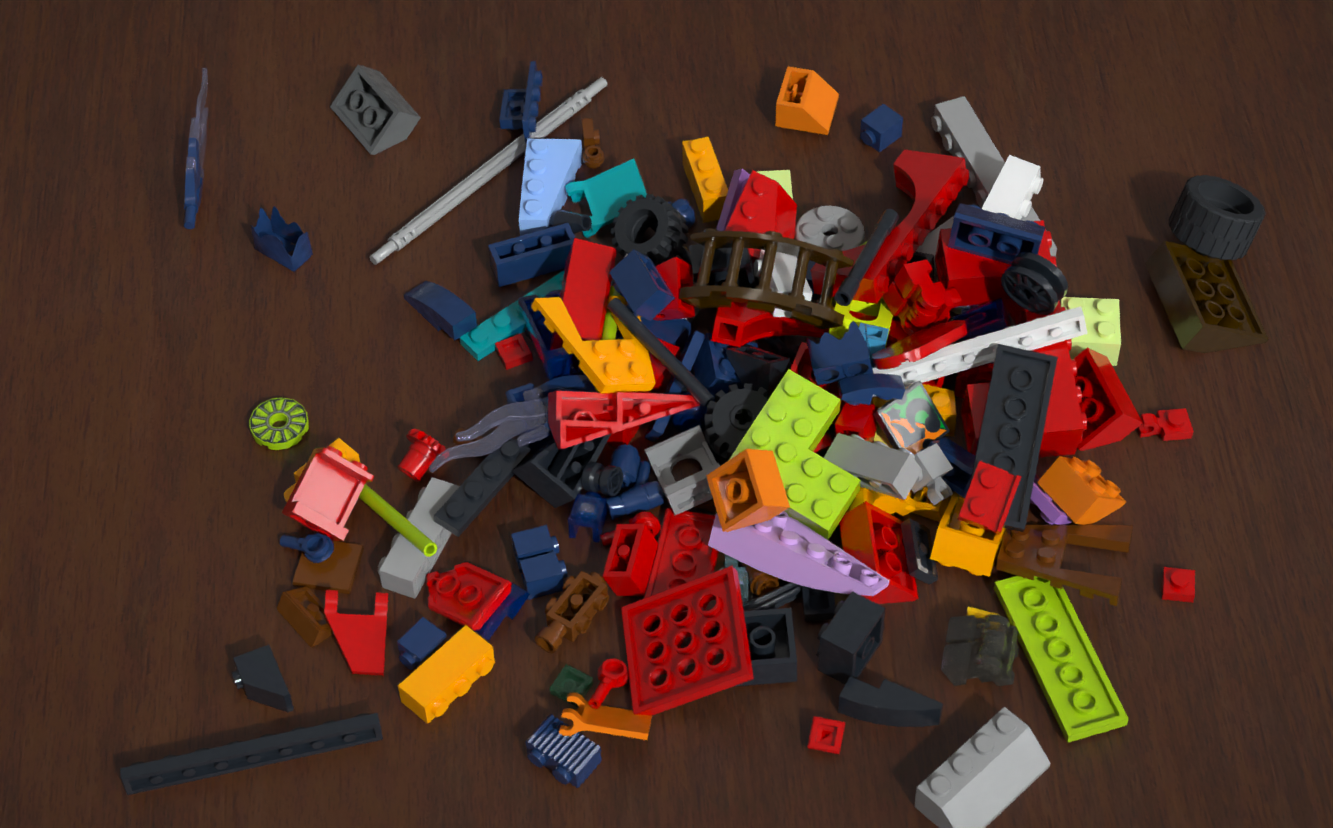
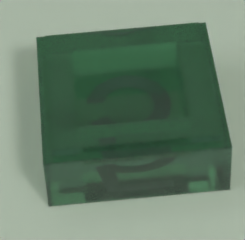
(571, 681)

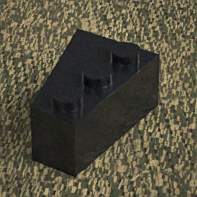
(558, 472)

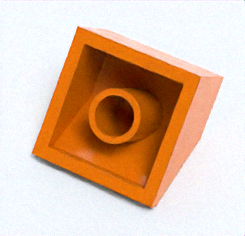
(747, 489)

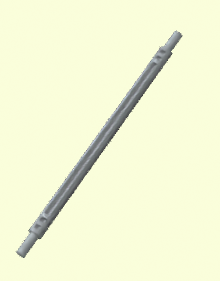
(485, 173)

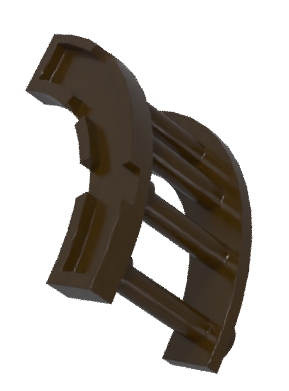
(762, 297)

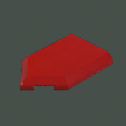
(466, 594)

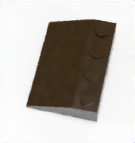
(1204, 300)

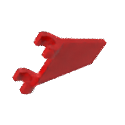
(359, 636)

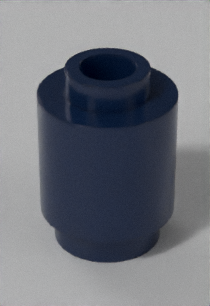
(628, 460)

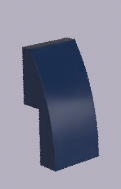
(863, 387)

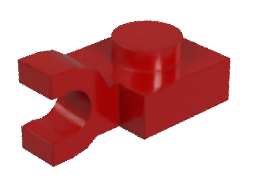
(1171, 424)

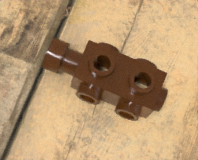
(568, 614)

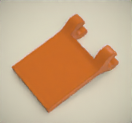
(604, 720)

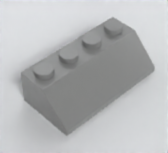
(983, 775)

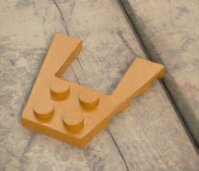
(608, 364)

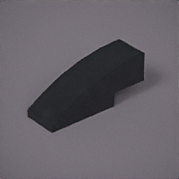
(888, 705)

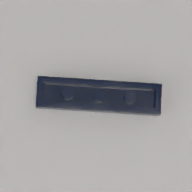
(687, 358)

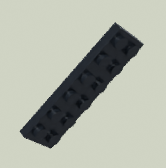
(1016, 421)

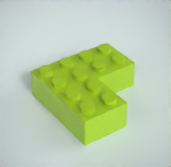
(792, 428)

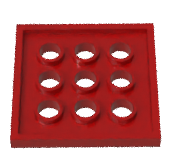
(702, 650)

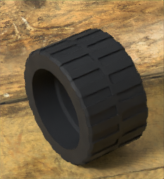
(1216, 217)

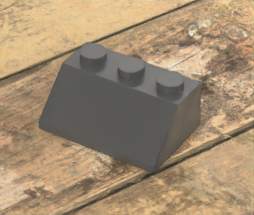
(374, 110)

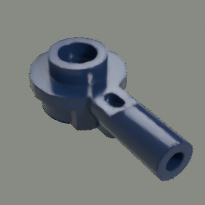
(316, 546)

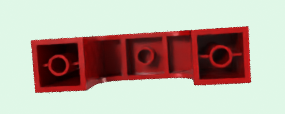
(980, 282)

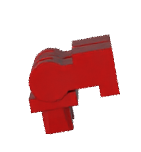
(918, 299)

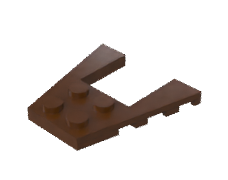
(1042, 548)

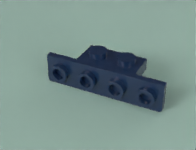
(521, 105)

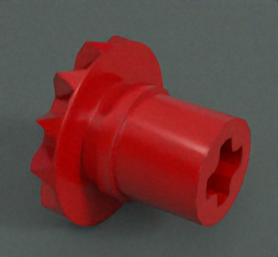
(420, 454)

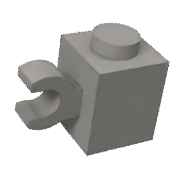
(933, 466)

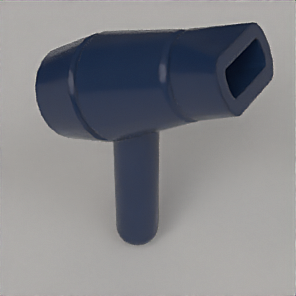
(638, 499)

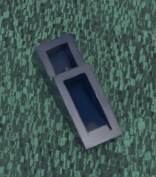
(442, 309)

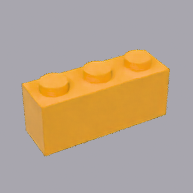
(704, 177)
(447, 674)

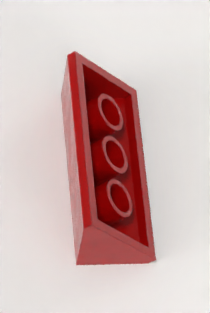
(586, 288)

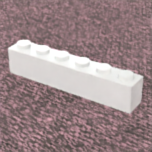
(1012, 194)

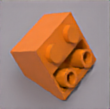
(805, 102)
(1081, 490)

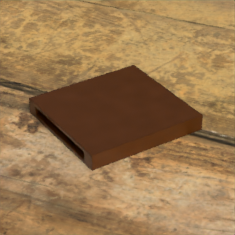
(333, 573)

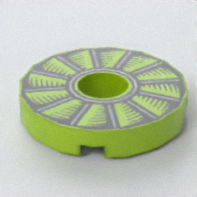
(279, 410)

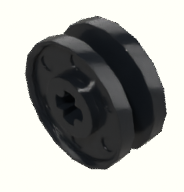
(1034, 283)

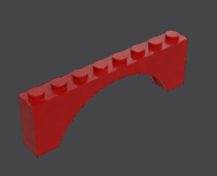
(932, 185)
(742, 325)

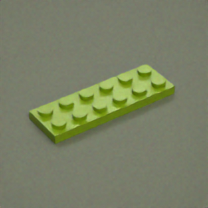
(1061, 657)

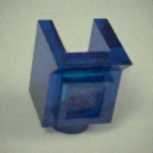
(588, 511)

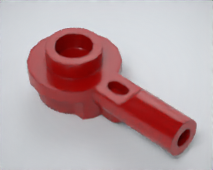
(646, 518)
(611, 674)

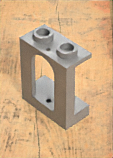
(692, 489)

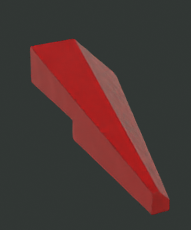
(590, 415)

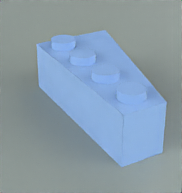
(547, 170)

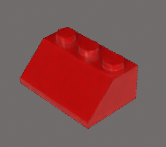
(1104, 401)
(877, 542)

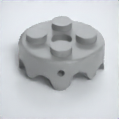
(841, 221)

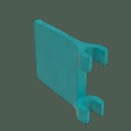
(608, 193)

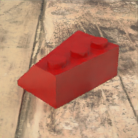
(763, 208)

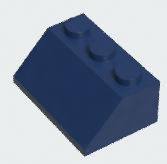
(993, 234)

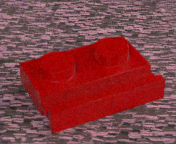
(989, 497)

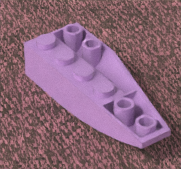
(797, 555)

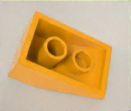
(965, 544)

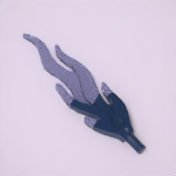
(195, 158)
(513, 420)

